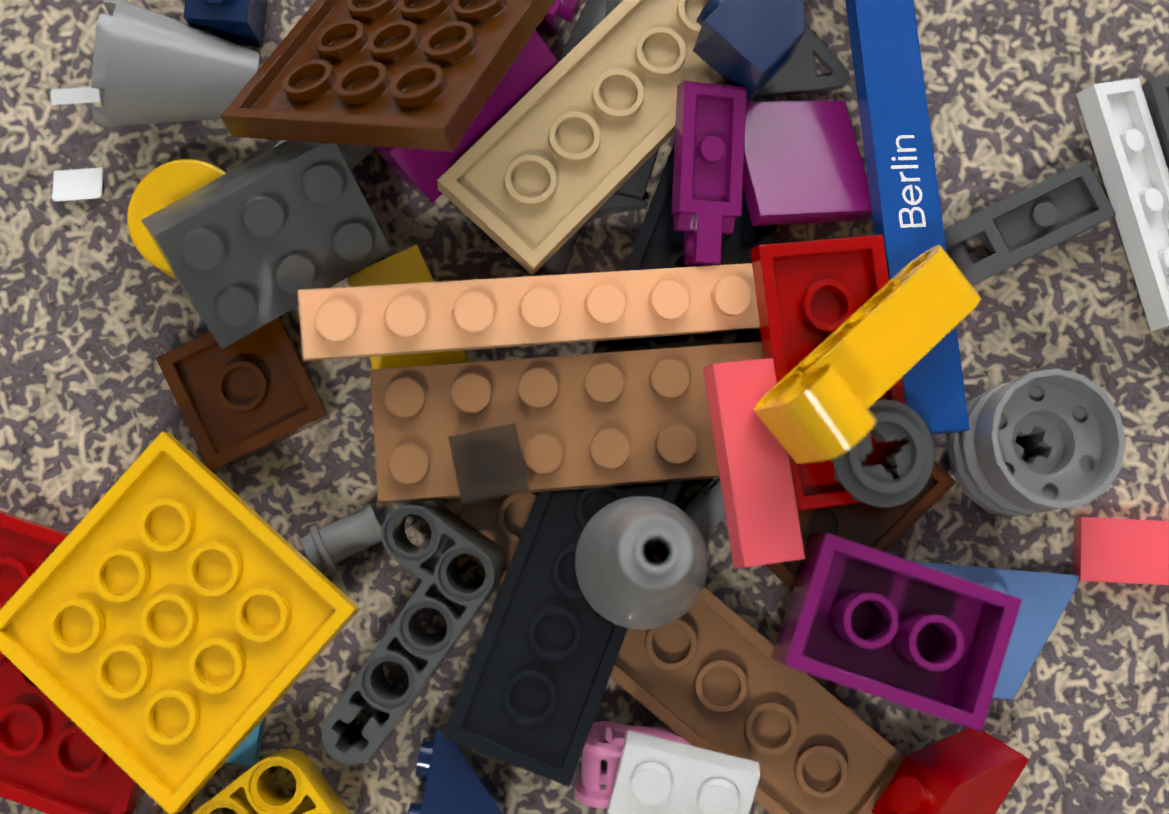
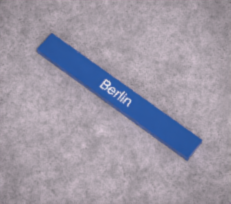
(904, 182)

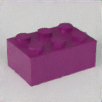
(896, 630)

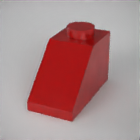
(954, 776)

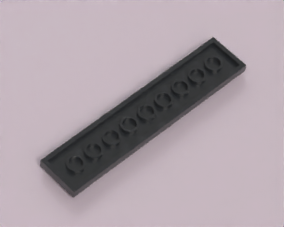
(544, 645)

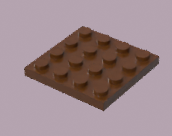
(385, 72)

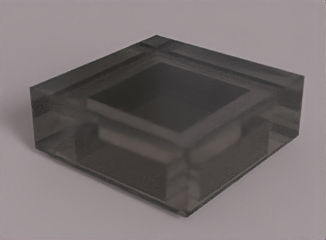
(488, 464)

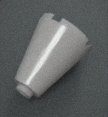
(163, 68)
(618, 577)

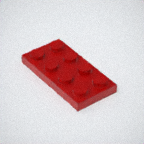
(801, 300)

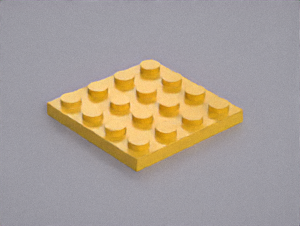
(171, 622)

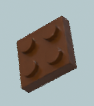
(242, 394)

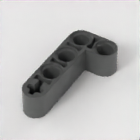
(406, 639)

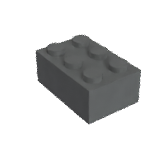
(266, 233)

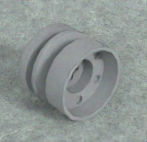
(1064, 427)

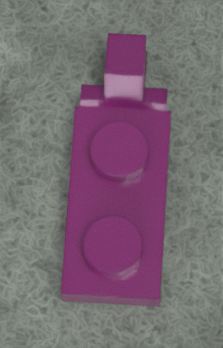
(707, 167)

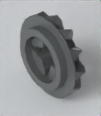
(907, 464)

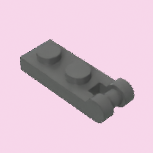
(1029, 222)

